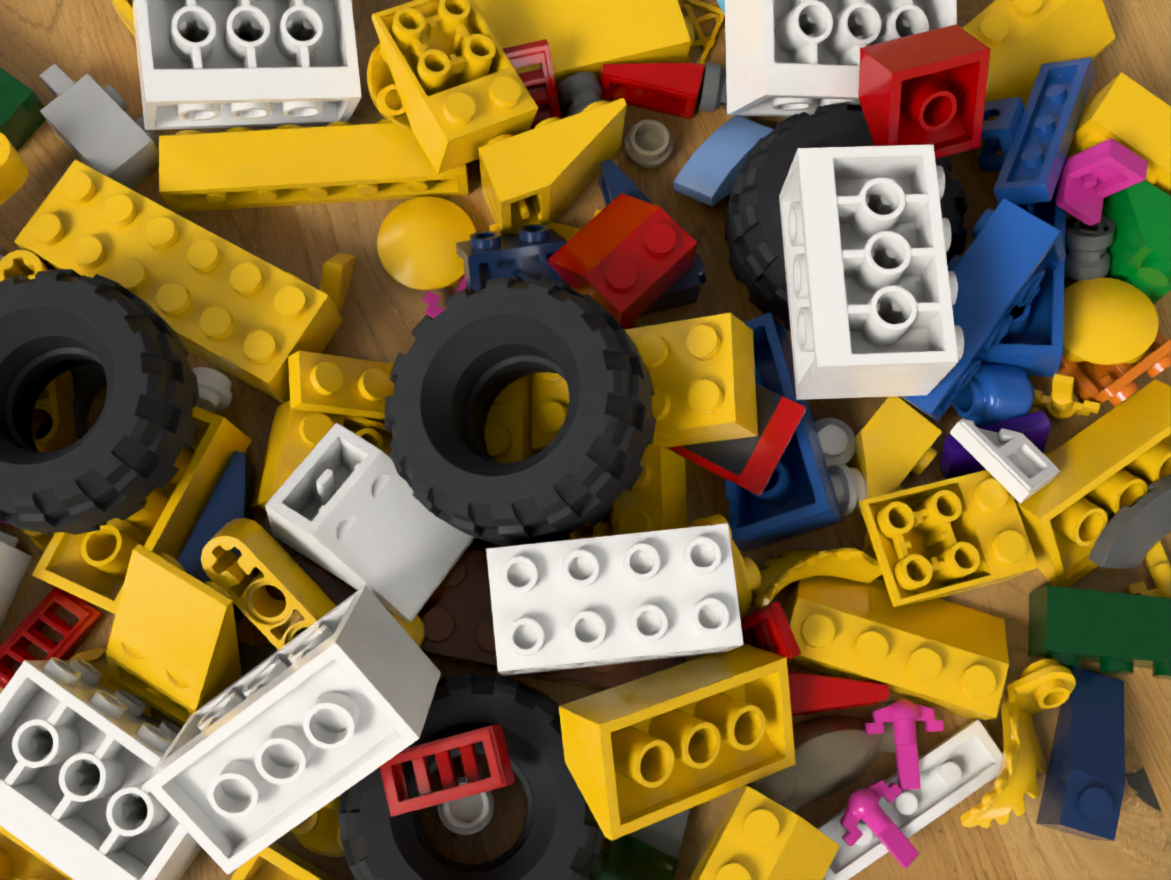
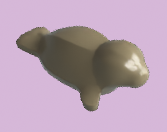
(828, 758)

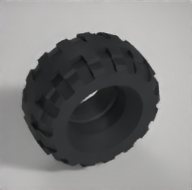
(754, 205)
(463, 366)
(147, 412)
(559, 828)

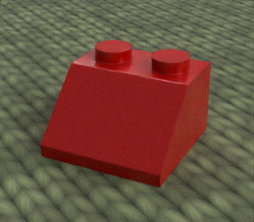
(925, 90)
(626, 257)

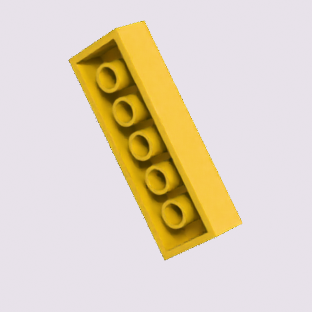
(206, 289)

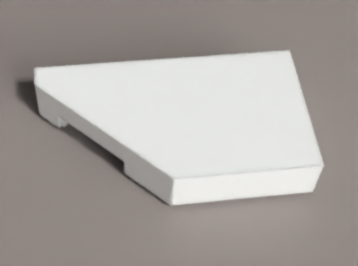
(1007, 457)

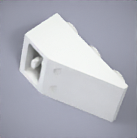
(364, 524)

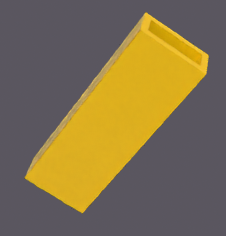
(592, 32)

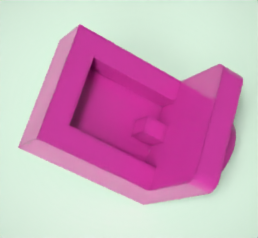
(1095, 175)

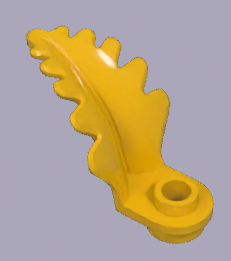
(809, 562)
(1040, 687)

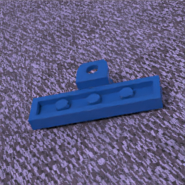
(1038, 136)

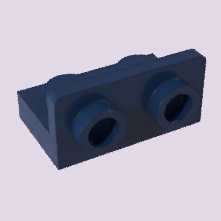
(521, 254)

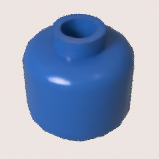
(995, 394)

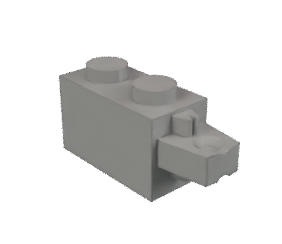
(99, 129)

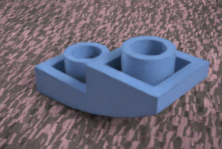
(716, 163)

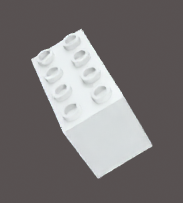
(807, 52)
(246, 62)
(868, 272)
(613, 599)
(296, 731)
(78, 775)

